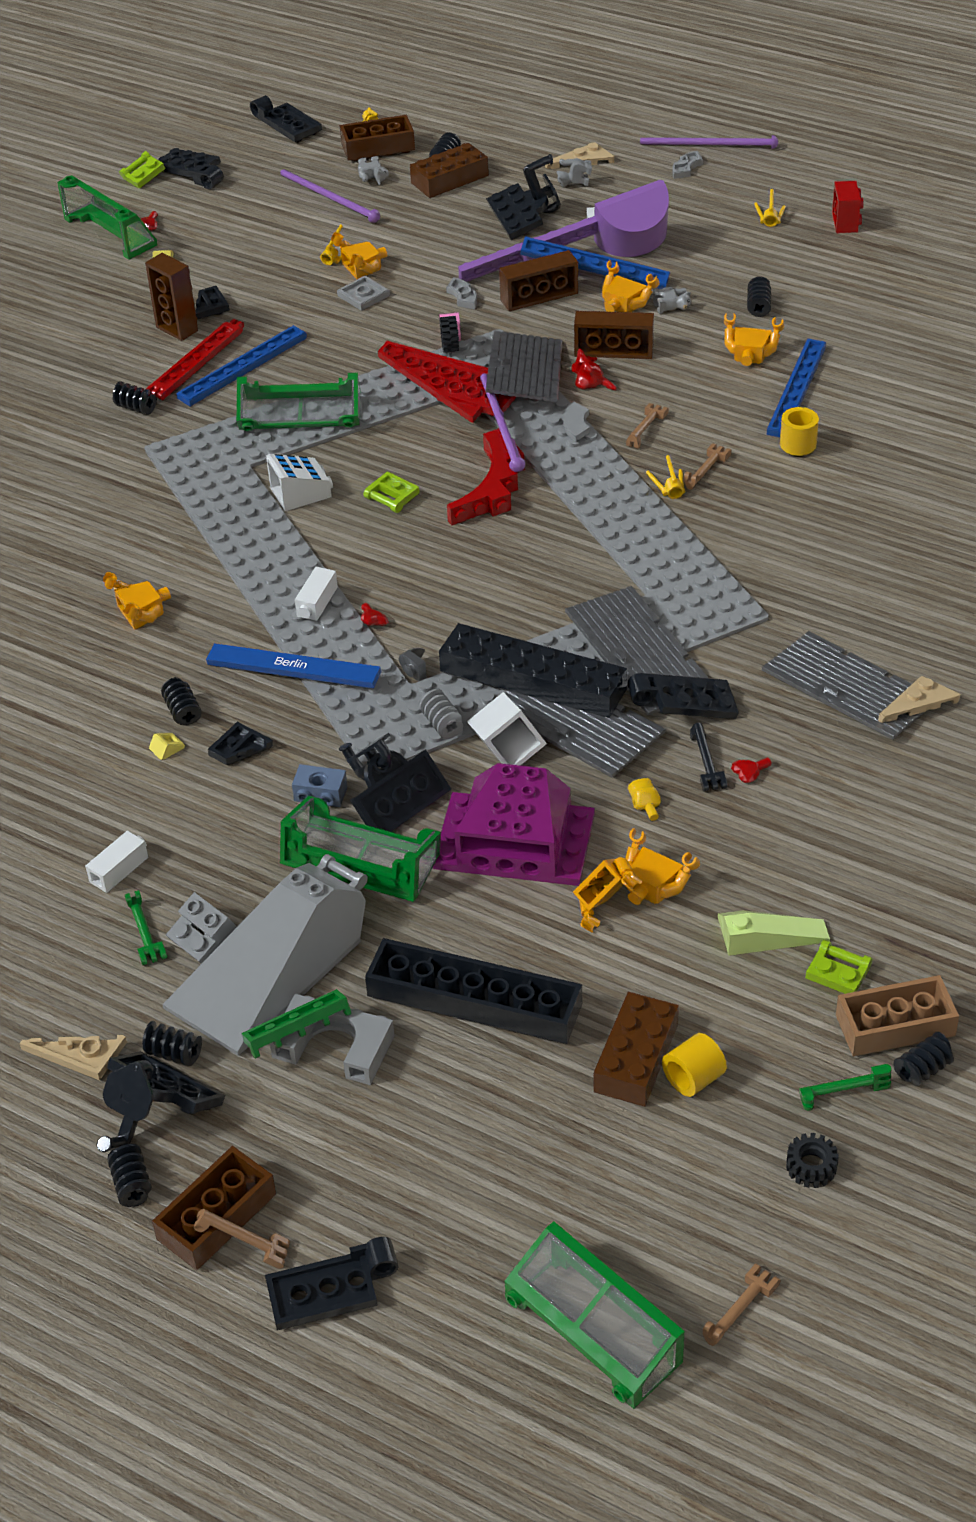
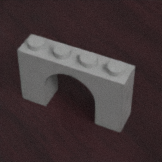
(371, 1035)

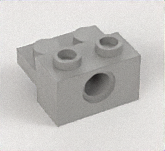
(203, 916)

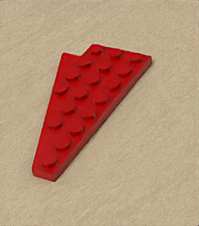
(445, 378)

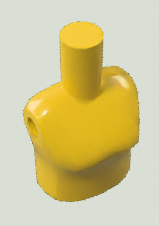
(645, 797)

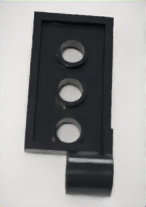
(285, 119)
(193, 164)
(645, 687)
(369, 1261)

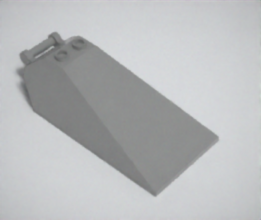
(274, 953)

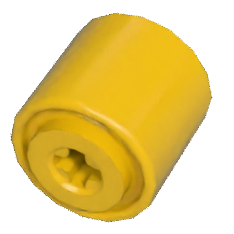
(799, 431)
(694, 1064)

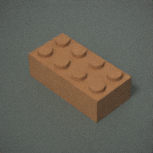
(896, 1015)

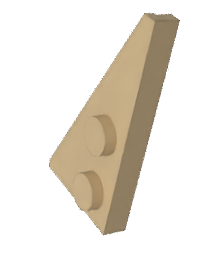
(590, 152)
(919, 698)
(80, 1054)

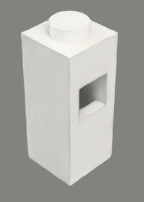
(316, 593)
(117, 861)

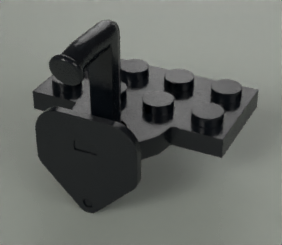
(520, 209)
(394, 785)
(140, 1081)

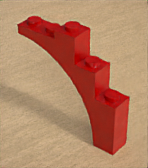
(495, 490)

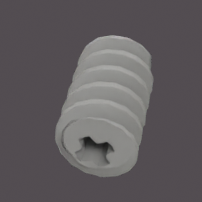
(441, 714)

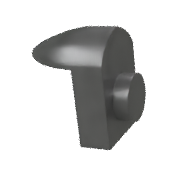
(413, 664)

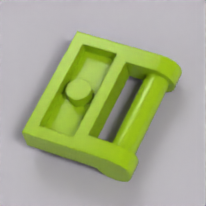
(144, 173)
(393, 486)
(835, 974)

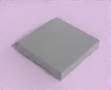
(363, 293)

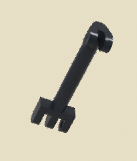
(698, 733)

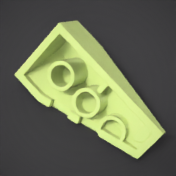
(761, 931)

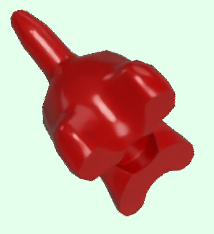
(589, 373)

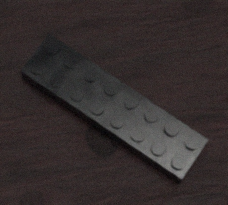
(533, 670)
(474, 990)

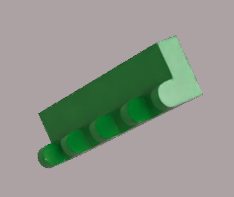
(295, 1021)

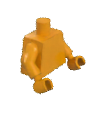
(359, 258)
(624, 294)
(751, 344)
(138, 601)
(659, 874)
(602, 886)

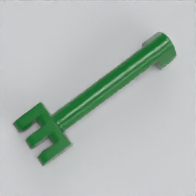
(150, 948)
(879, 1079)

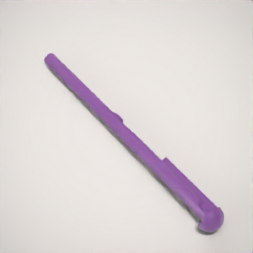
(711, 141)
(373, 215)
(517, 463)

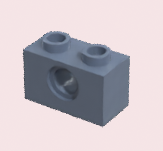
(320, 783)

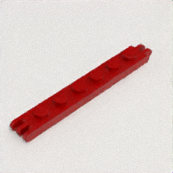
(196, 358)

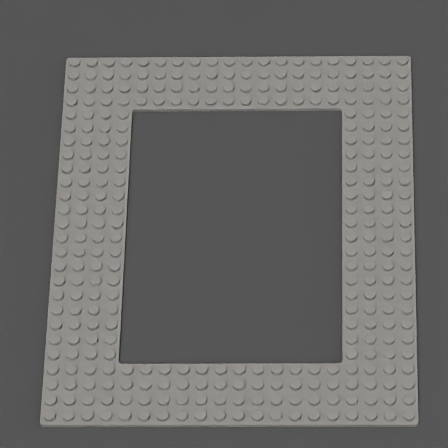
(271, 561)

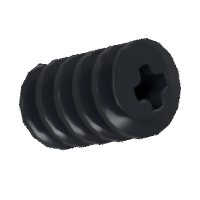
(446, 141)
(759, 296)
(134, 398)
(181, 701)
(170, 1045)
(924, 1059)
(129, 1175)

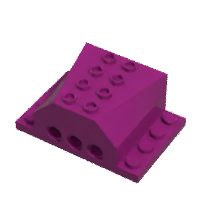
(516, 827)

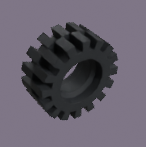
(449, 334)
(810, 1173)

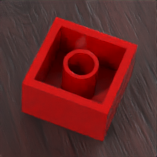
(847, 206)

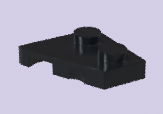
(210, 302)
(238, 744)

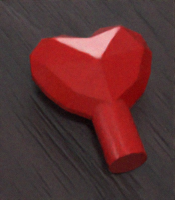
(150, 221)
(372, 617)
(749, 770)

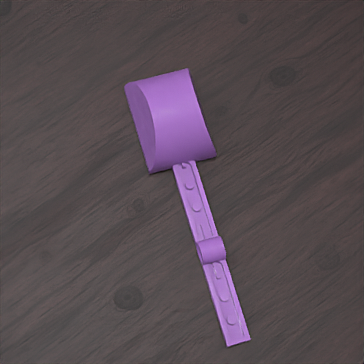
(620, 225)

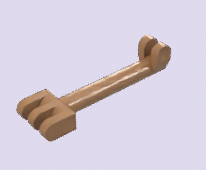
(652, 413)
(714, 454)
(274, 1248)
(712, 1332)

